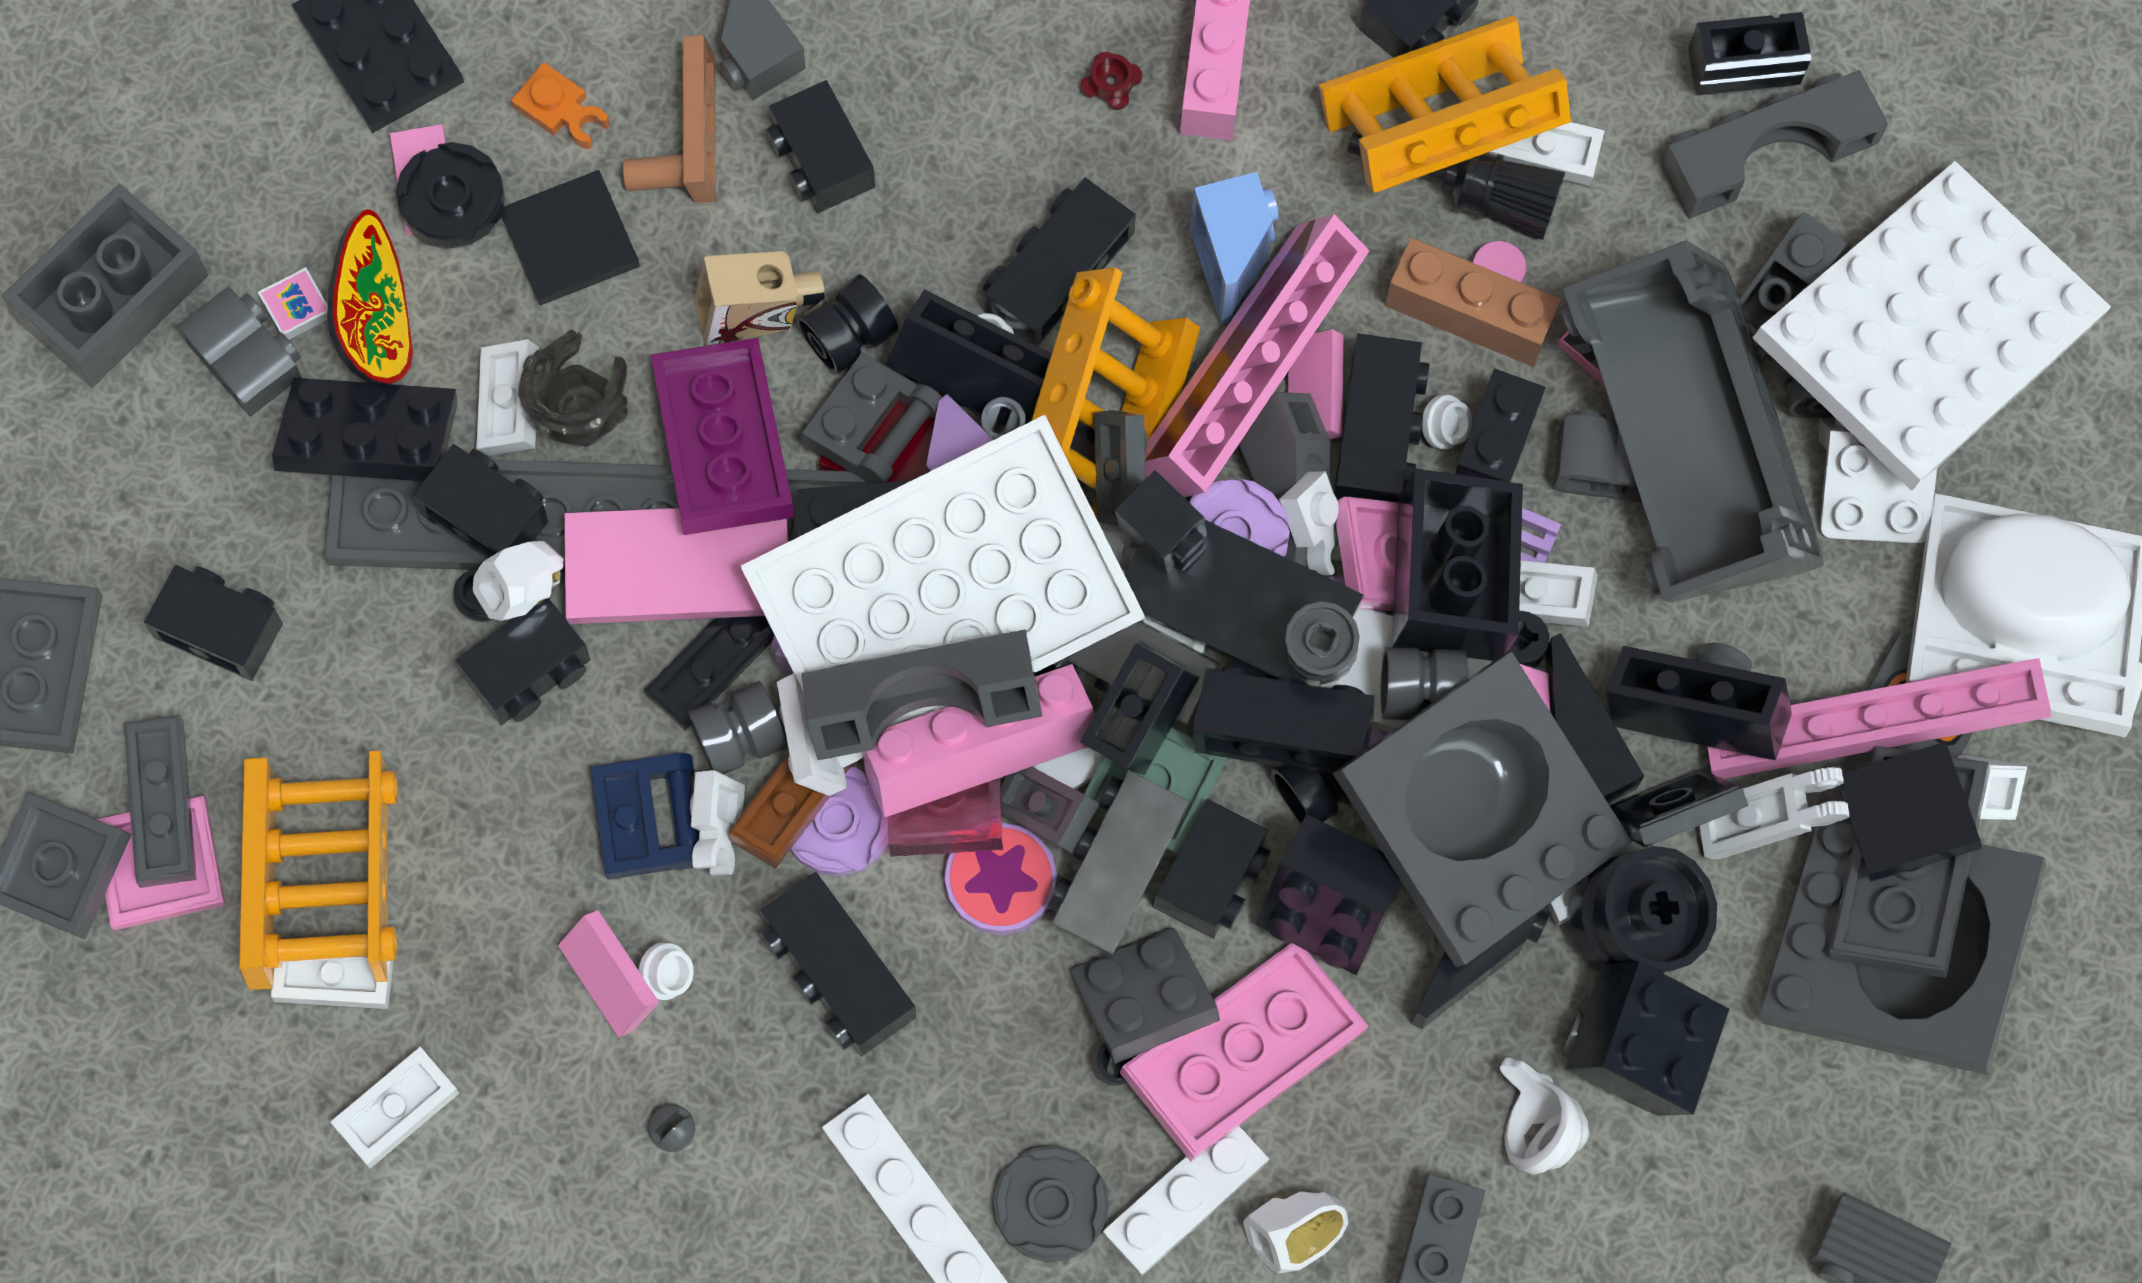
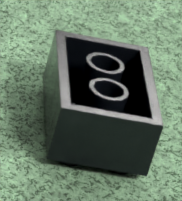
(1458, 564)

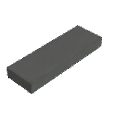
(160, 801)

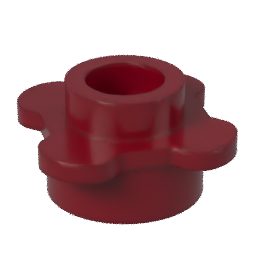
(1116, 66)

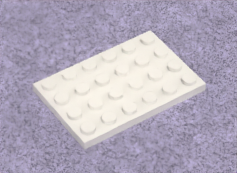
(1931, 324)
(951, 560)

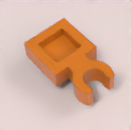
(556, 101)

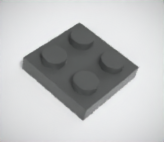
(58, 864)
(1145, 995)

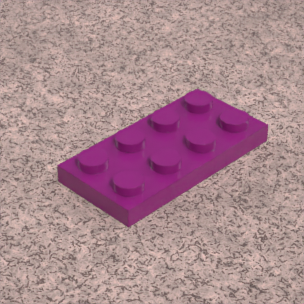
(721, 436)

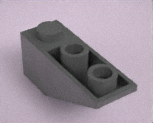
(1793, 266)
(1285, 446)

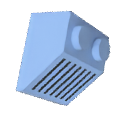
(1232, 237)

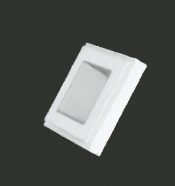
(2003, 788)

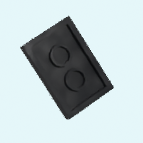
(380, 55)
(364, 429)

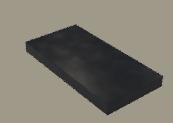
(1235, 598)

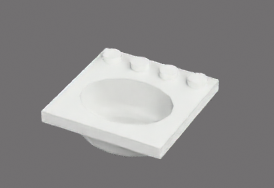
(2029, 588)

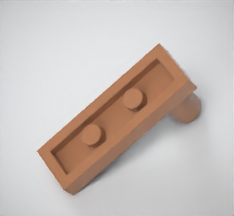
(697, 164)

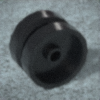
(1644, 909)

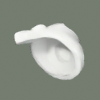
(1541, 1102)

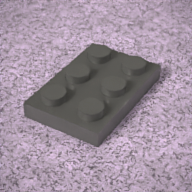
(44, 661)

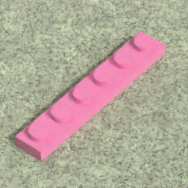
(1901, 716)

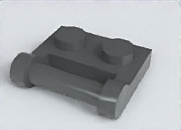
(858, 410)

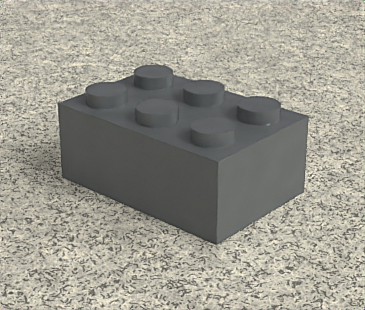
(105, 285)

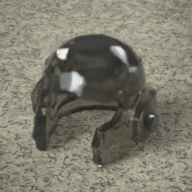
(571, 402)

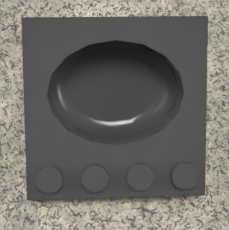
(1482, 808)
(1896, 1011)

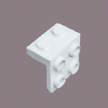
(1866, 497)

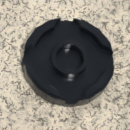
(450, 195)

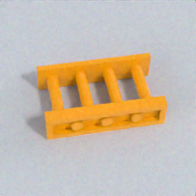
(1453, 133)
(1149, 389)
(266, 845)

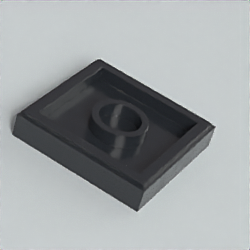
(569, 237)
(1678, 806)
(1909, 811)

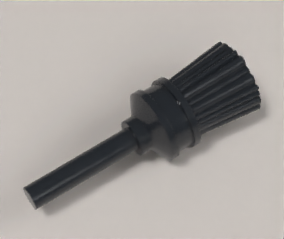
(1500, 188)

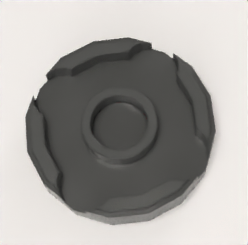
(1049, 1226)

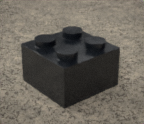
(1330, 895)
(1647, 1038)

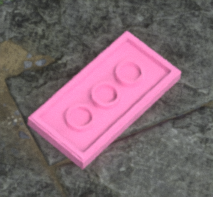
(647, 570)
(1268, 1038)

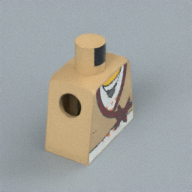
(751, 295)

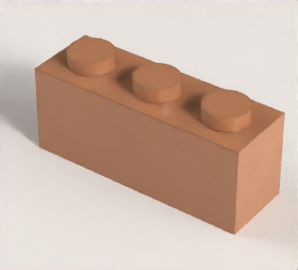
(1472, 302)

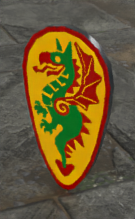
(369, 303)

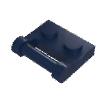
(629, 816)

